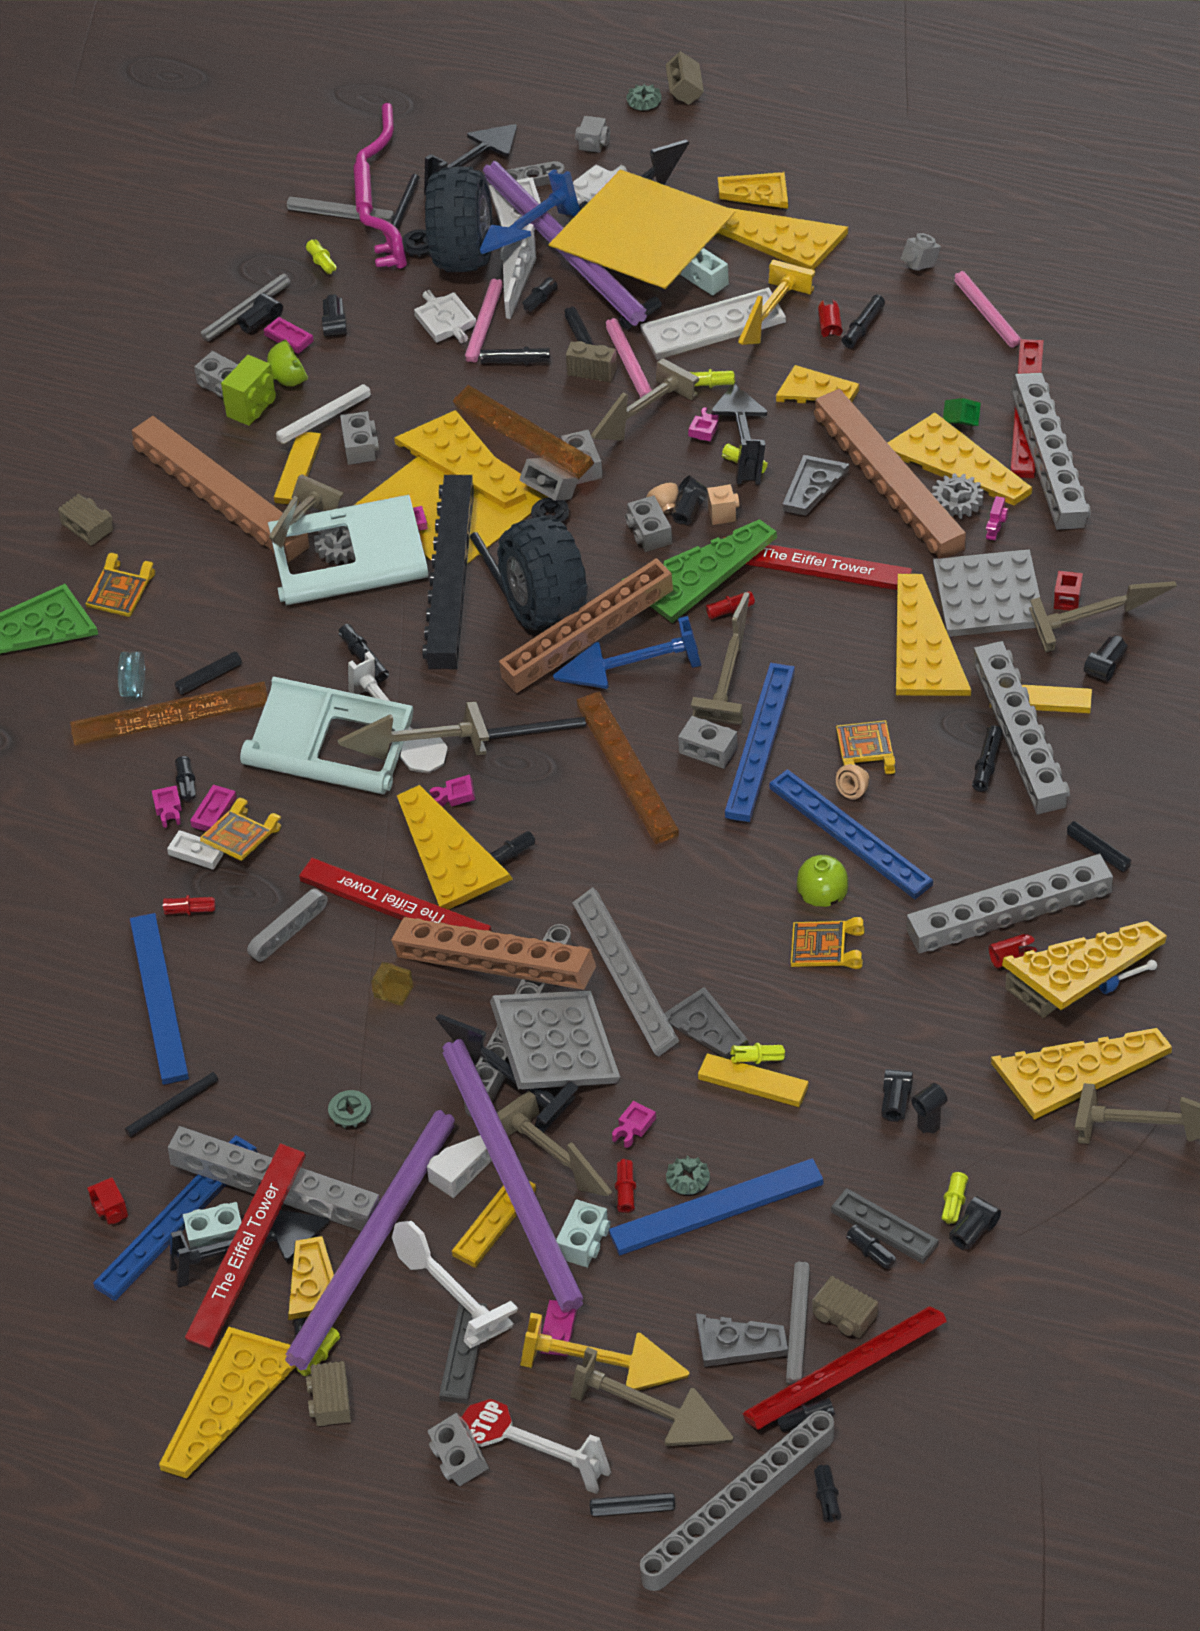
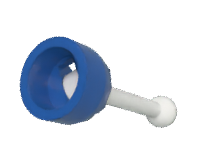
(1112, 984)

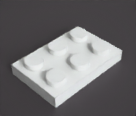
(505, 211)

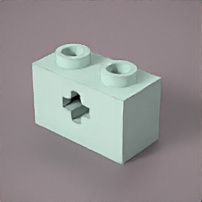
(707, 272)

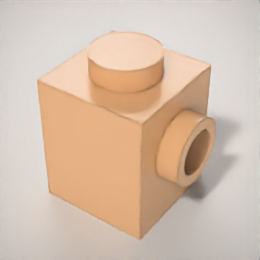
(722, 504)

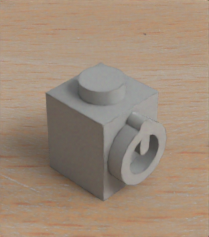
(592, 134)
(921, 252)

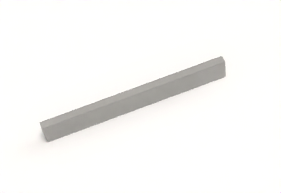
(625, 972)

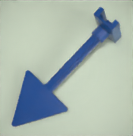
(563, 197)
(591, 668)

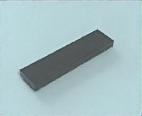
(885, 1226)
(460, 1361)

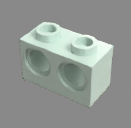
(213, 1223)
(577, 1231)

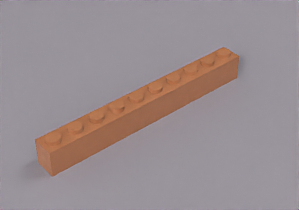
(890, 474)
(213, 483)

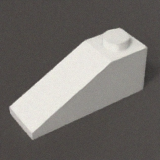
(458, 1165)

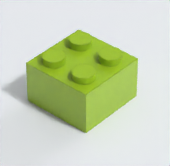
(248, 390)

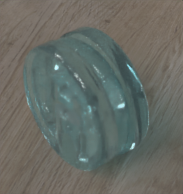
(131, 674)

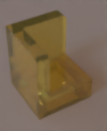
(392, 983)

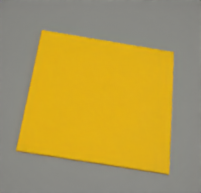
(642, 228)
(422, 484)

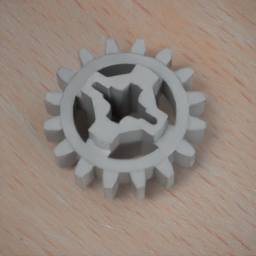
(958, 495)
(334, 545)

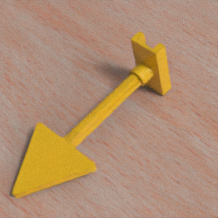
(786, 278)
(646, 1365)

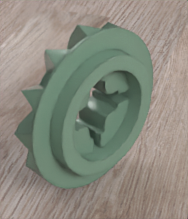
(652, 98)
(357, 1101)
(684, 1184)

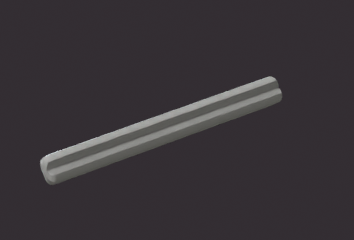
(334, 209)
(231, 317)
(797, 1322)

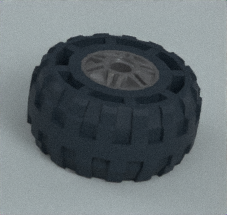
(457, 218)
(541, 572)

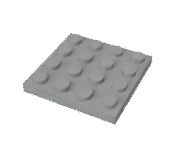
(986, 592)
(554, 1039)

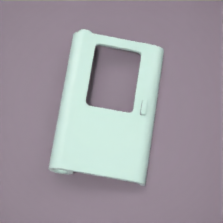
(383, 544)
(296, 726)

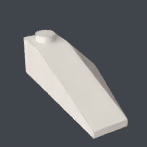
(517, 264)

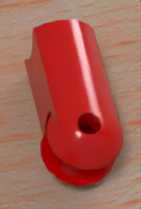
(830, 319)
(1010, 947)

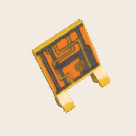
(118, 590)
(866, 743)
(238, 834)
(825, 943)

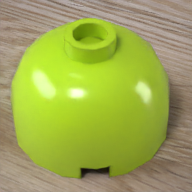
(285, 365)
(822, 880)

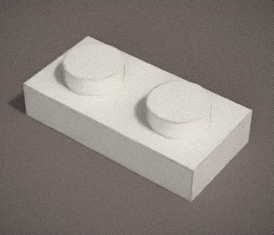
(190, 848)

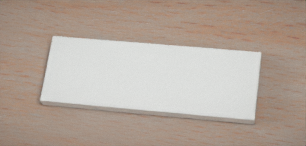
(706, 324)

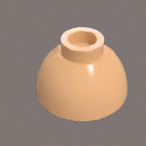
(666, 496)
(852, 781)

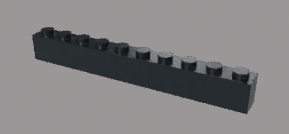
(450, 572)

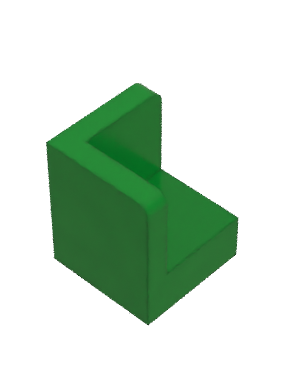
(962, 411)

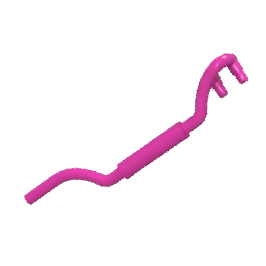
(363, 197)

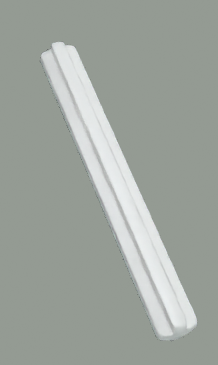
(323, 414)

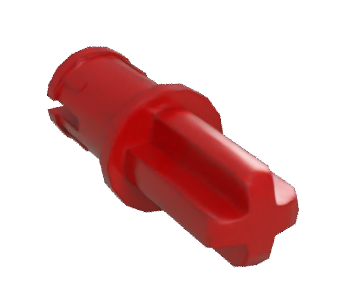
(727, 605)
(188, 905)
(625, 1186)

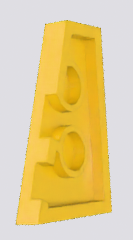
(755, 189)
(808, 384)
(309, 1276)

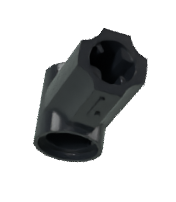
(263, 309)
(333, 319)
(691, 496)
(1103, 663)
(896, 1090)
(928, 1108)
(977, 1218)

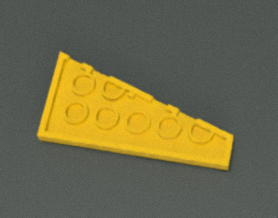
(785, 238)
(457, 450)
(949, 452)
(924, 650)
(450, 855)
(1081, 965)
(1058, 1072)
(234, 1384)

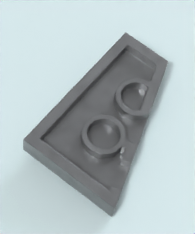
(706, 1023)

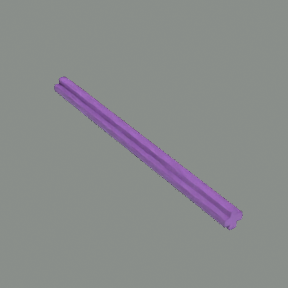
(550, 228)
(513, 1176)
(369, 1241)

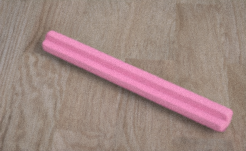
(987, 309)
(483, 321)
(628, 357)

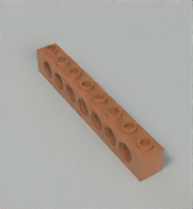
(586, 626)
(494, 953)

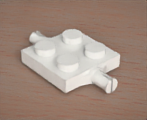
(592, 182)
(445, 317)

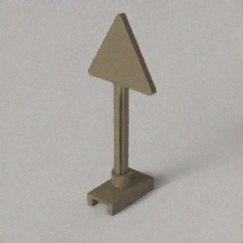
(671, 379)
(311, 495)
(1136, 595)
(719, 709)
(377, 736)
(1089, 1113)
(518, 1117)
(692, 1422)

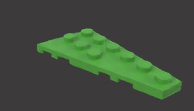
(705, 568)
(44, 621)

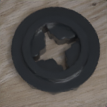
(415, 237)
(549, 505)

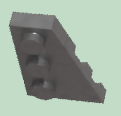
(812, 482)
(739, 1342)

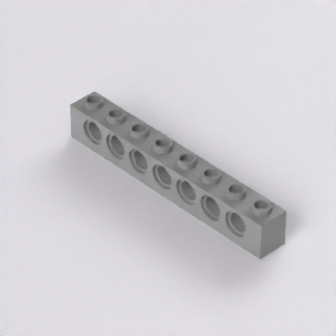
(1050, 451)
(1020, 727)
(1009, 903)
(246, 1169)

